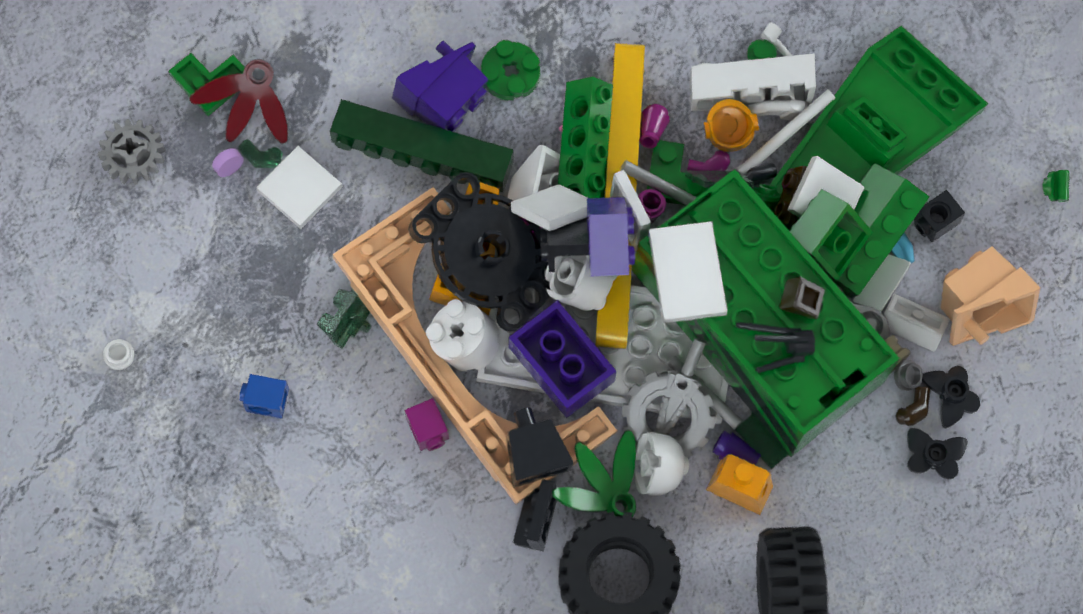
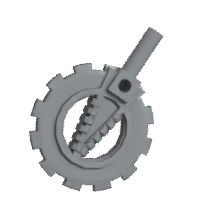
(678, 391)

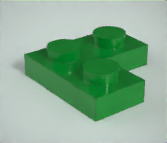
(192, 75)
(667, 165)

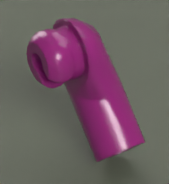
(718, 162)

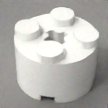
(575, 286)
(464, 336)

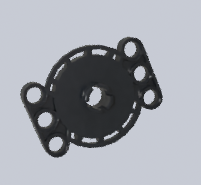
(462, 244)

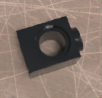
(943, 205)

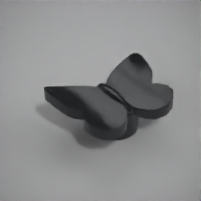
(953, 393)
(934, 453)

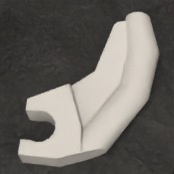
(784, 108)

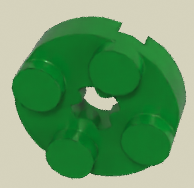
(507, 54)

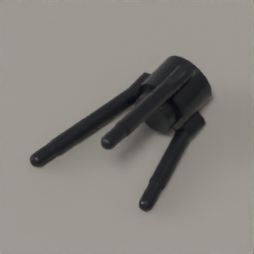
(797, 341)

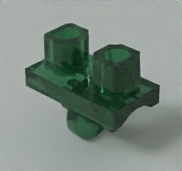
(347, 320)

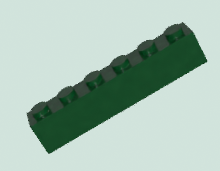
(419, 145)

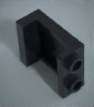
(564, 241)

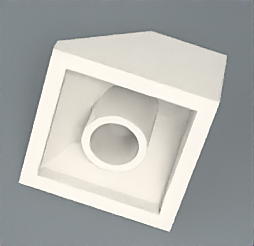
(535, 174)

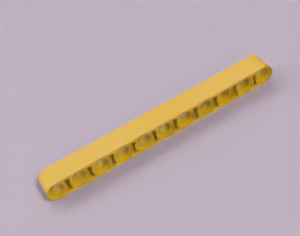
(622, 146)

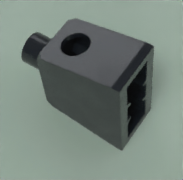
(535, 449)

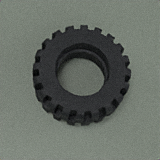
(626, 534)
(791, 571)

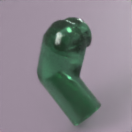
(260, 159)

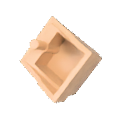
(987, 297)

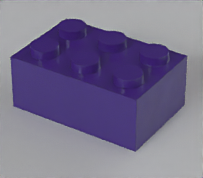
(562, 359)

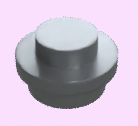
(908, 375)

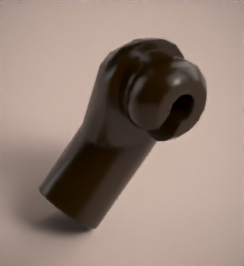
(917, 410)

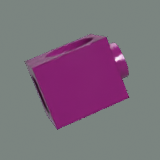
(427, 425)

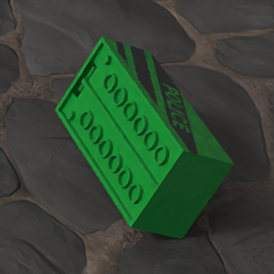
(754, 264)

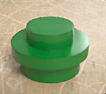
(761, 49)

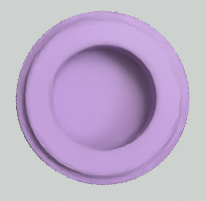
(227, 162)

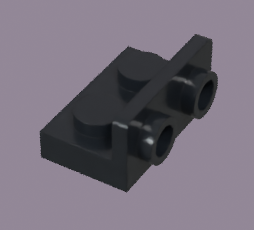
(536, 517)

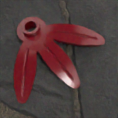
(244, 105)

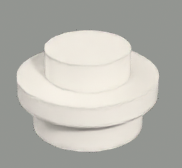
(118, 354)

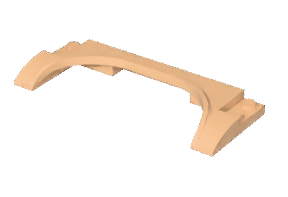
(381, 273)

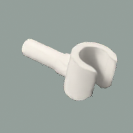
(771, 34)

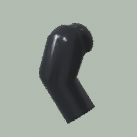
(761, 173)

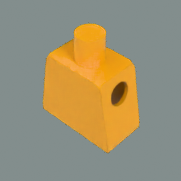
(741, 483)

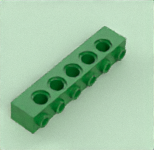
(585, 136)

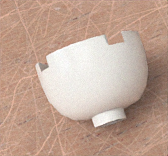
(660, 464)

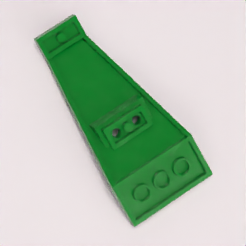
(888, 111)

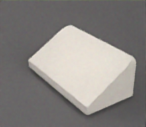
(883, 283)
(915, 322)

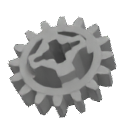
(142, 152)

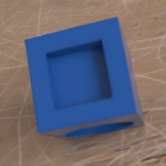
(264, 395)

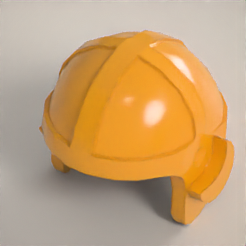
(730, 125)

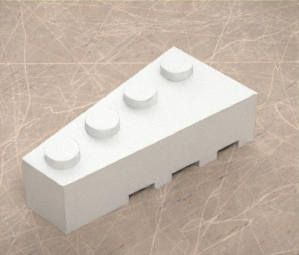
(753, 81)

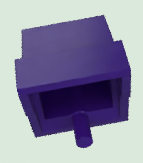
(442, 89)

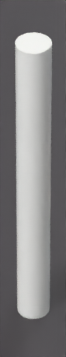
(787, 132)

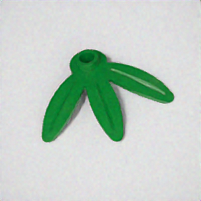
(608, 491)

